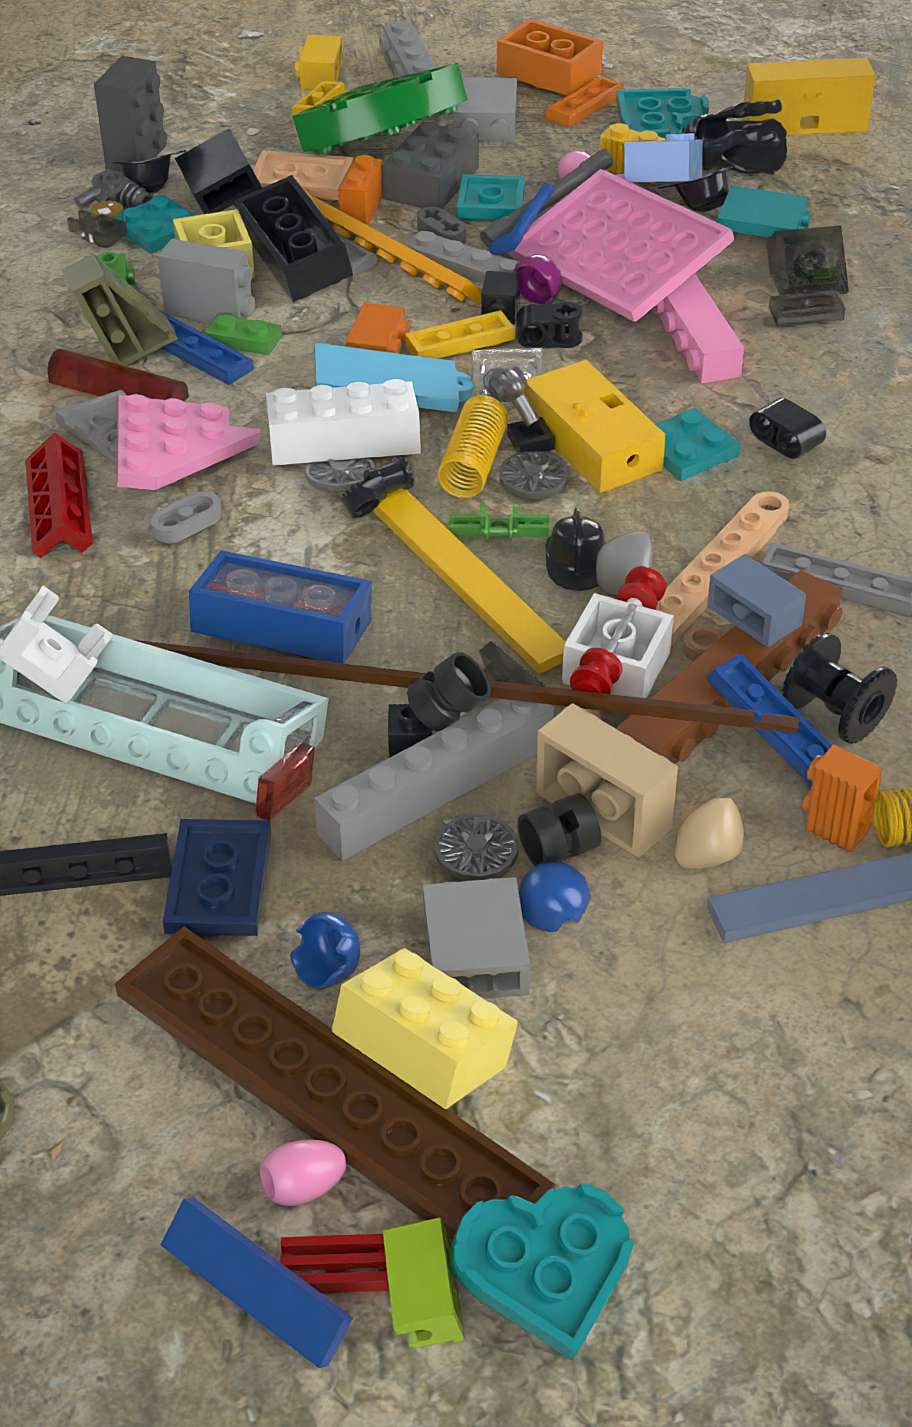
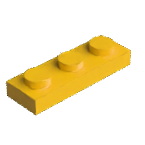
(460, 336)

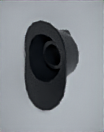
(148, 174)
(704, 192)
(574, 552)

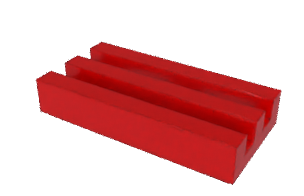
(335, 1255)

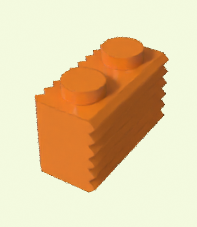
(361, 188)
(379, 328)
(841, 797)

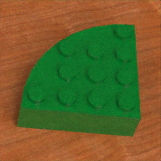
(379, 108)

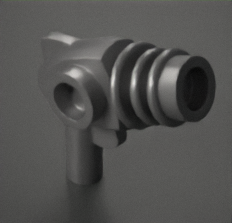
(113, 187)
(509, 386)

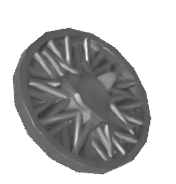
(337, 474)
(534, 474)
(476, 847)

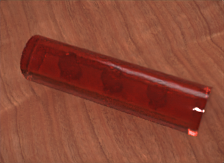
(105, 377)

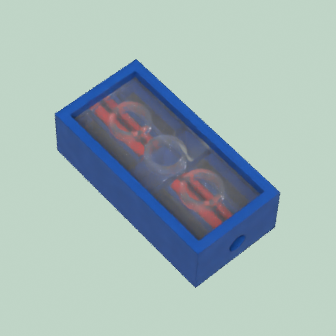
(280, 606)

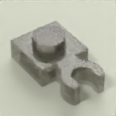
(98, 230)

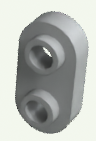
(186, 517)

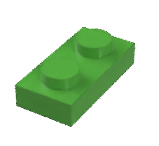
(245, 334)

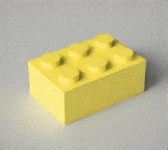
(424, 1027)

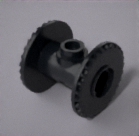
(857, 700)

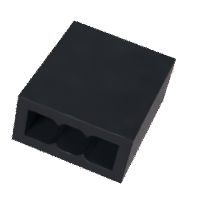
(218, 172)

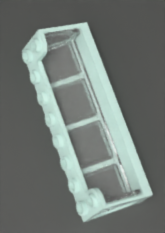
(168, 713)

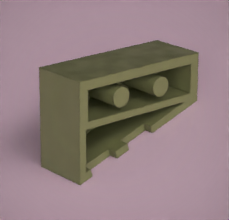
(118, 313)

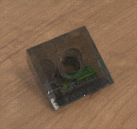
(808, 260)

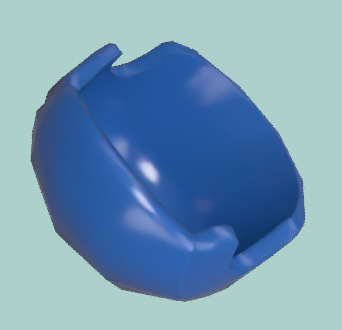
(553, 895)
(326, 951)

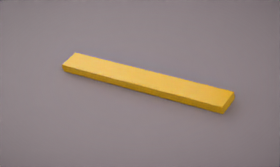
(472, 581)

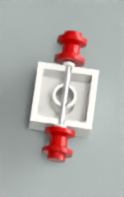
(620, 640)

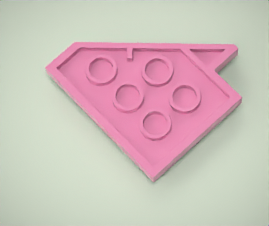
(173, 440)

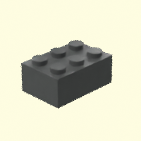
(130, 111)
(430, 165)

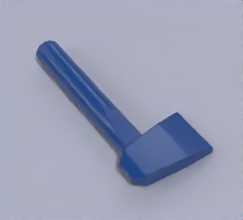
(510, 241)

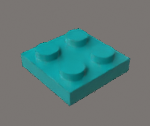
(489, 196)
(152, 222)
(695, 444)

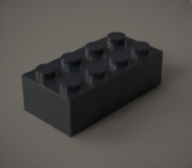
(294, 238)

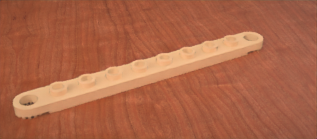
(742, 535)

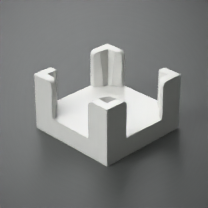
(47, 655)

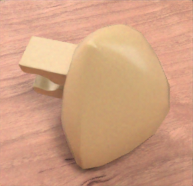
(709, 834)

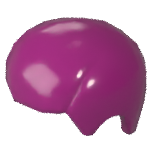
(538, 279)

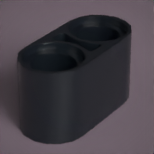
(787, 428)

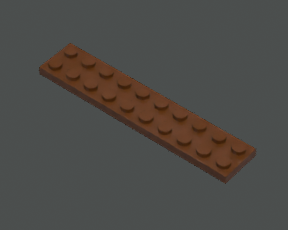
(324, 1083)

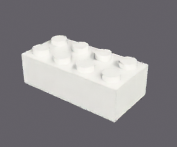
(343, 422)

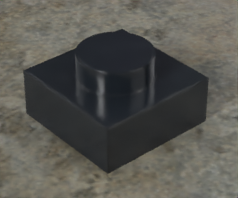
(532, 437)

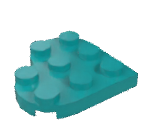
(659, 109)
(545, 1261)

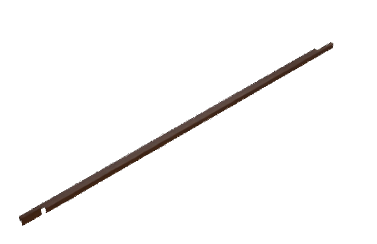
(499, 690)

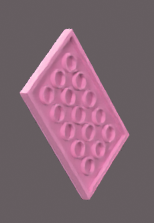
(623, 243)

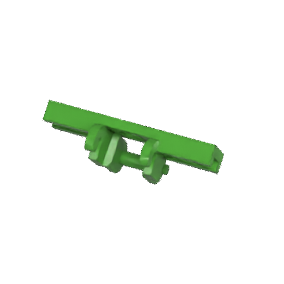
(517, 525)

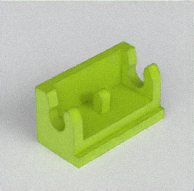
(422, 1284)

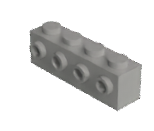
(404, 49)

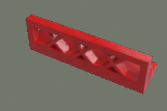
(57, 496)

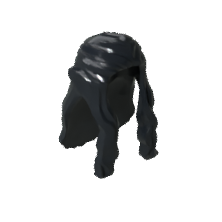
(742, 144)

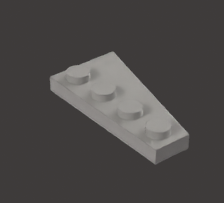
(94, 422)

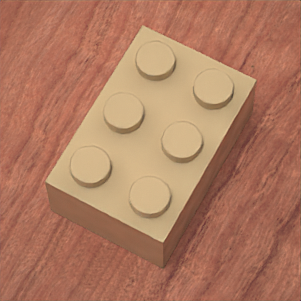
(618, 776)

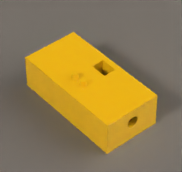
(814, 94)
(596, 426)

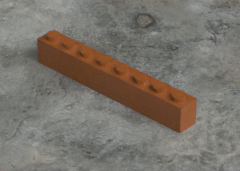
(677, 738)

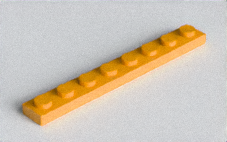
(391, 250)

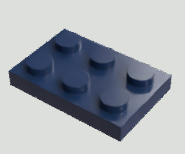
(218, 877)

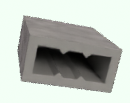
(489, 108)
(205, 281)
(478, 935)

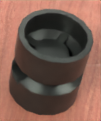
(451, 688)
(563, 829)

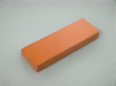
(583, 102)

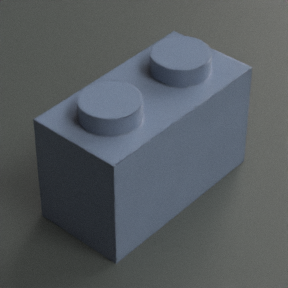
(756, 600)

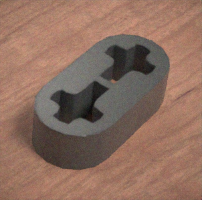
(441, 223)

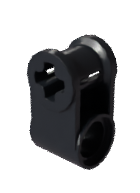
(550, 325)

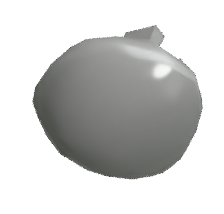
(621, 556)

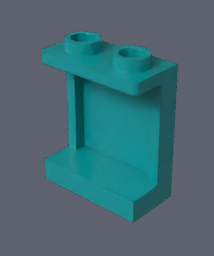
(763, 211)

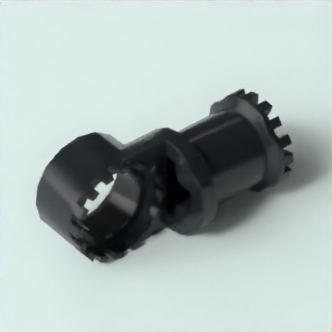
(376, 486)

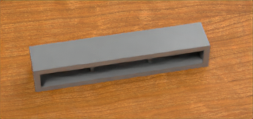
(428, 775)

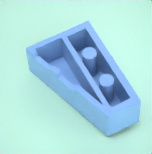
(664, 161)

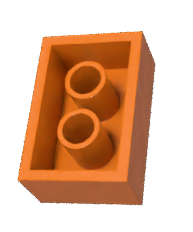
(549, 57)

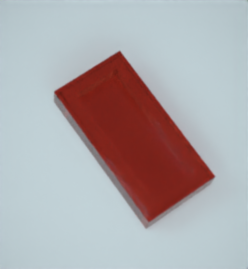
(284, 781)

